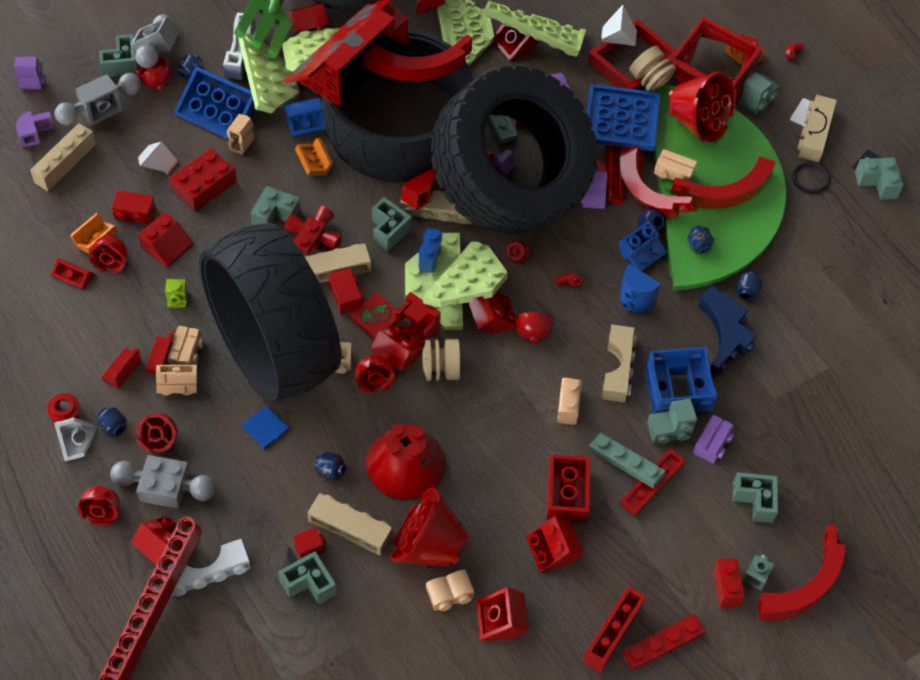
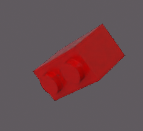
(133, 207)
(345, 290)
(728, 583)

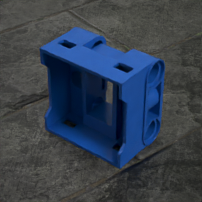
(675, 363)

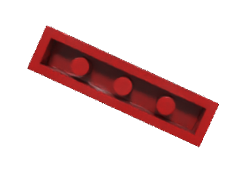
(614, 629)

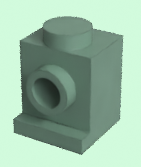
(758, 571)

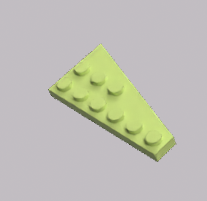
(539, 27)

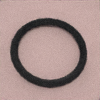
(815, 165)

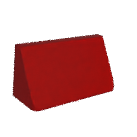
(71, 273)

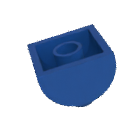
(638, 290)

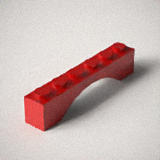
(420, 189)

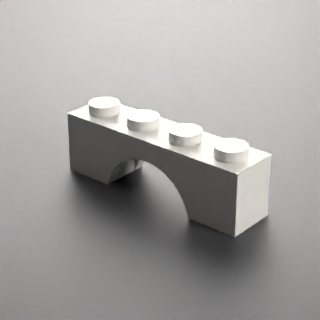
(234, 62)
(231, 561)

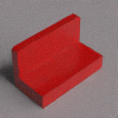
(160, 352)
(122, 367)

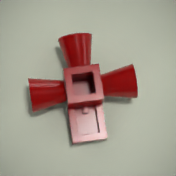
(313, 231)

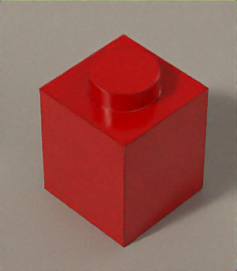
(309, 542)

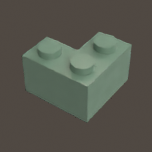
(119, 60)
(758, 92)
(883, 174)
(274, 205)
(392, 224)
(674, 424)
(760, 491)
(309, 574)

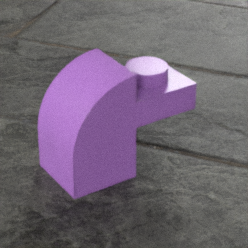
(29, 125)

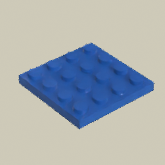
(623, 116)

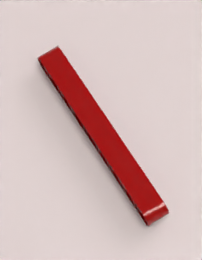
(152, 594)

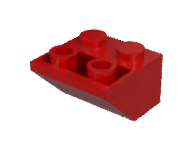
(493, 313)
(397, 347)
(153, 537)
(554, 544)

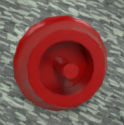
(517, 251)

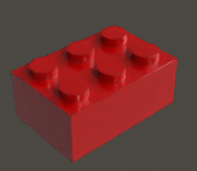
(203, 179)
(568, 487)

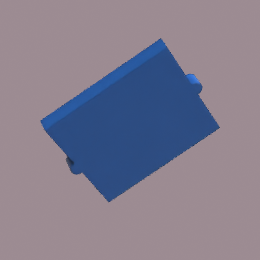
(264, 427)

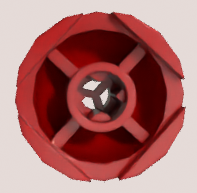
(157, 75)
(109, 254)
(534, 326)
(374, 373)
(156, 432)
(99, 505)

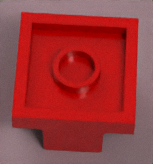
(424, 317)

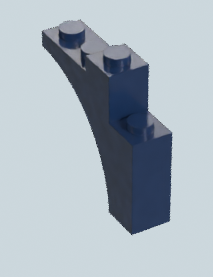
(729, 321)

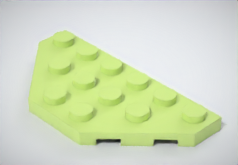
(463, 18)
(302, 46)
(266, 77)
(471, 275)
(420, 282)

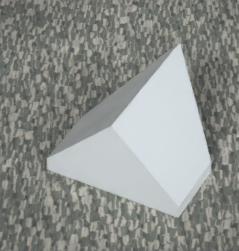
(619, 29)
(158, 157)
(74, 437)

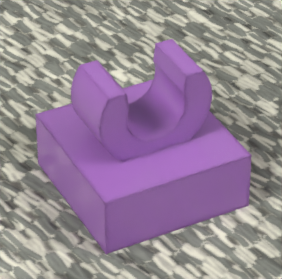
(505, 162)

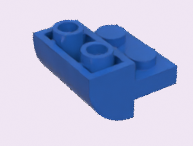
(304, 117)
(642, 246)

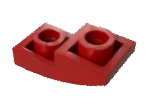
(424, 5)

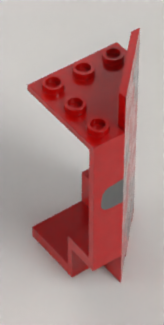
(324, 66)

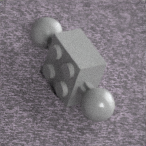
(154, 40)
(98, 99)
(163, 481)

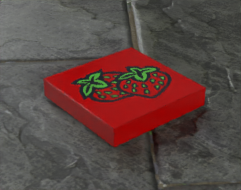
(374, 315)

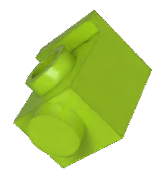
(176, 293)

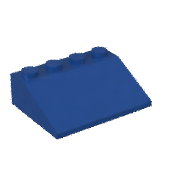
(214, 102)

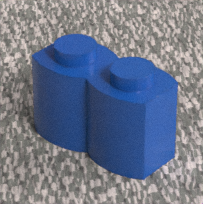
(430, 250)

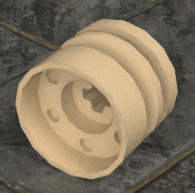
(652, 69)
(442, 360)

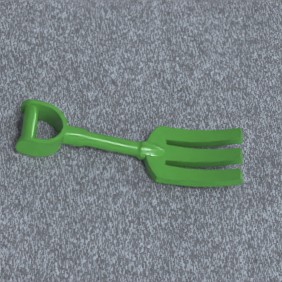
(271, 14)

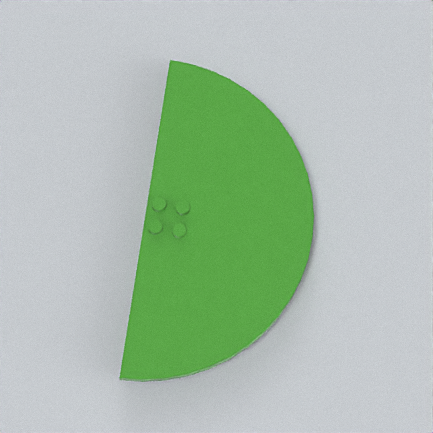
(738, 231)

